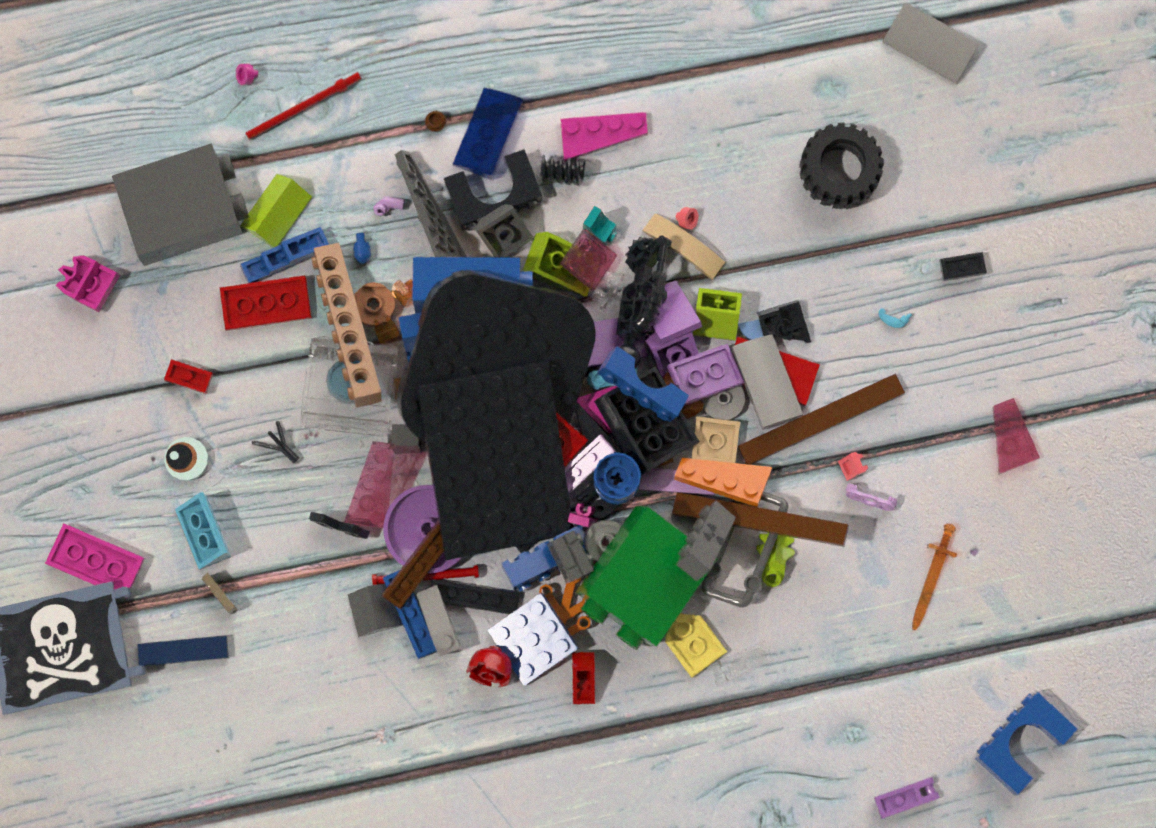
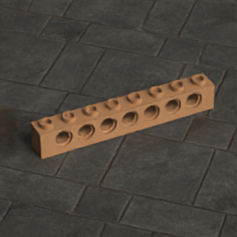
(362, 393)

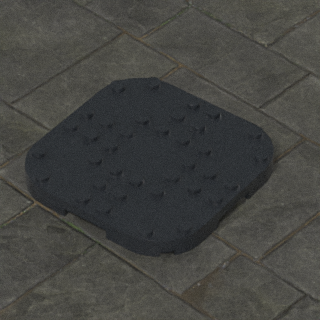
(492, 324)

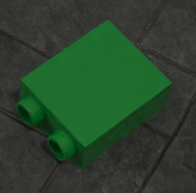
(640, 580)

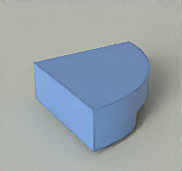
(751, 329)

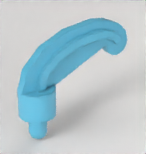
(892, 321)

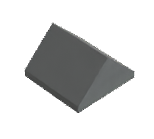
(372, 611)

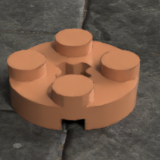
(382, 296)

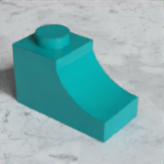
(600, 226)

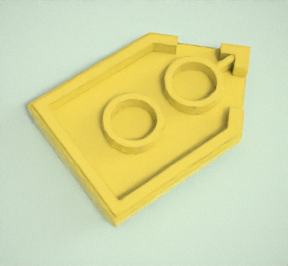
(693, 643)

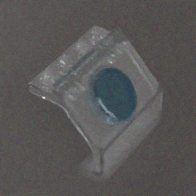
(326, 395)

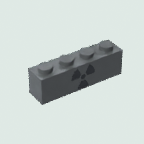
(705, 540)

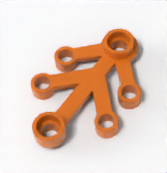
(565, 612)

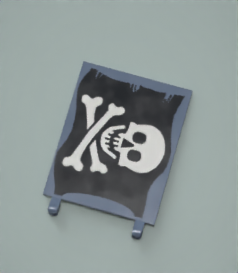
(63, 648)

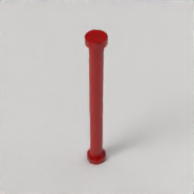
(445, 574)

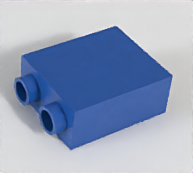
(430, 270)

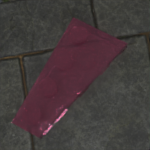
(373, 489)

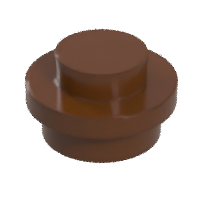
(435, 121)

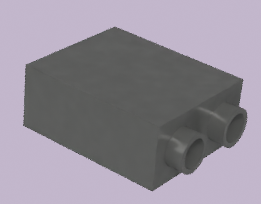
(180, 203)

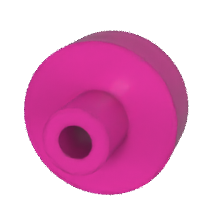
(245, 74)

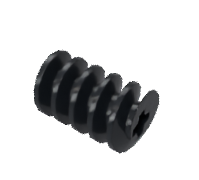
(562, 170)

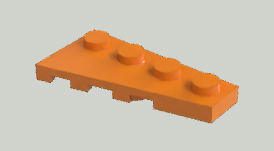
(731, 480)

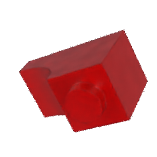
(583, 677)

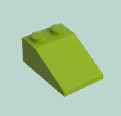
(545, 259)

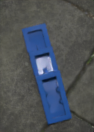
(283, 256)

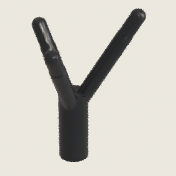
(282, 446)

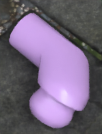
(387, 204)

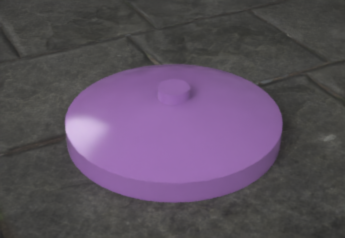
(409, 522)

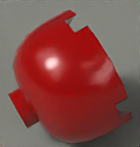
(490, 666)

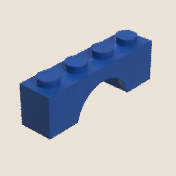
(620, 370)

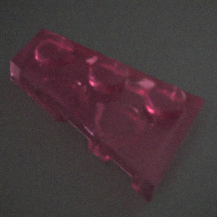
(1012, 437)

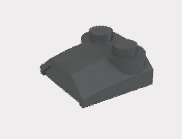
(503, 231)

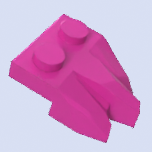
(87, 282)

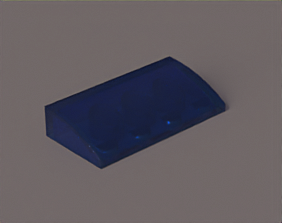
(488, 133)

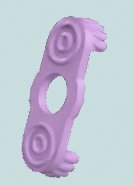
(852, 493)

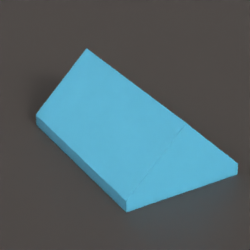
(202, 531)

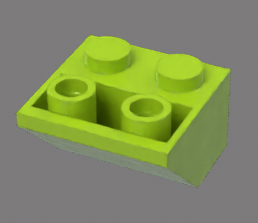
(718, 314)

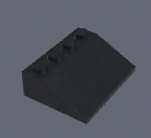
(639, 428)

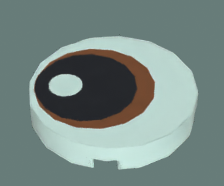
(186, 459)

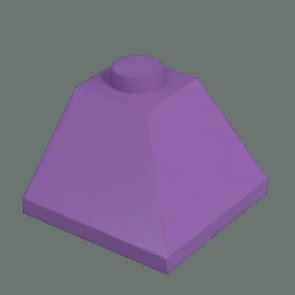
(670, 351)

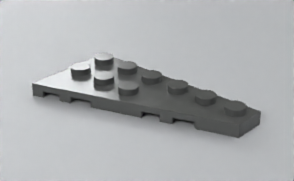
(434, 222)

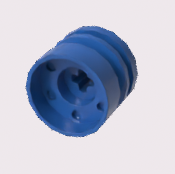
(610, 467)

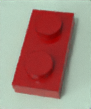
(188, 376)

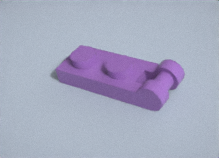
(905, 798)

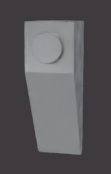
(438, 621)

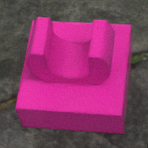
(582, 518)

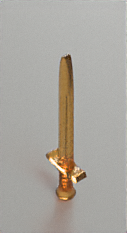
(933, 573)

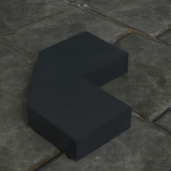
(331, 523)

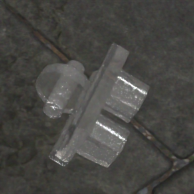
(604, 299)

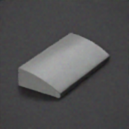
(930, 43)
(766, 381)

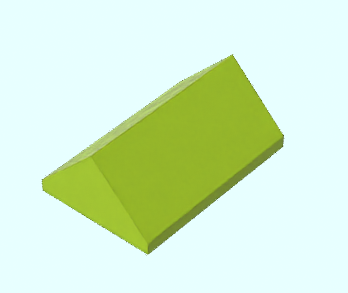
(276, 210)

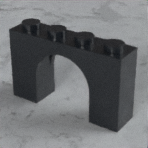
(523, 193)

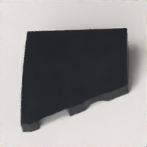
(785, 322)

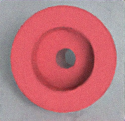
(687, 218)

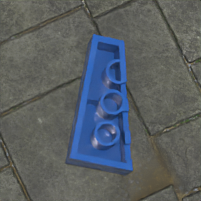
(535, 565)

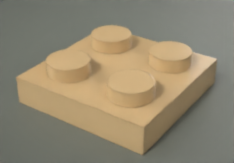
(716, 440)

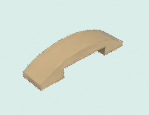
(685, 245)

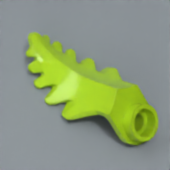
(777, 560)

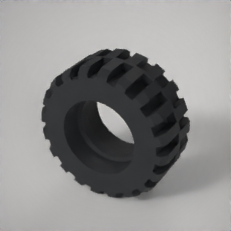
(847, 139)

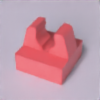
(852, 466)

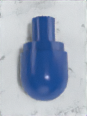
(361, 249)

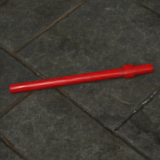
(339, 86)

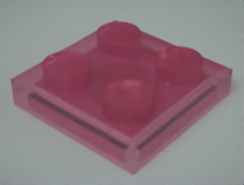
(588, 259)

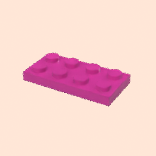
(93, 559)

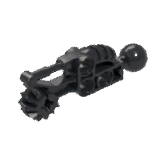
(645, 294)

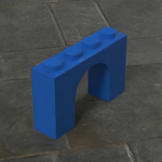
(996, 755)

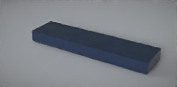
(183, 651)

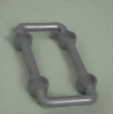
(752, 582)

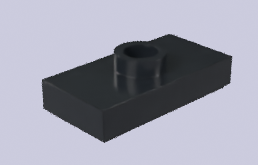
(962, 266)

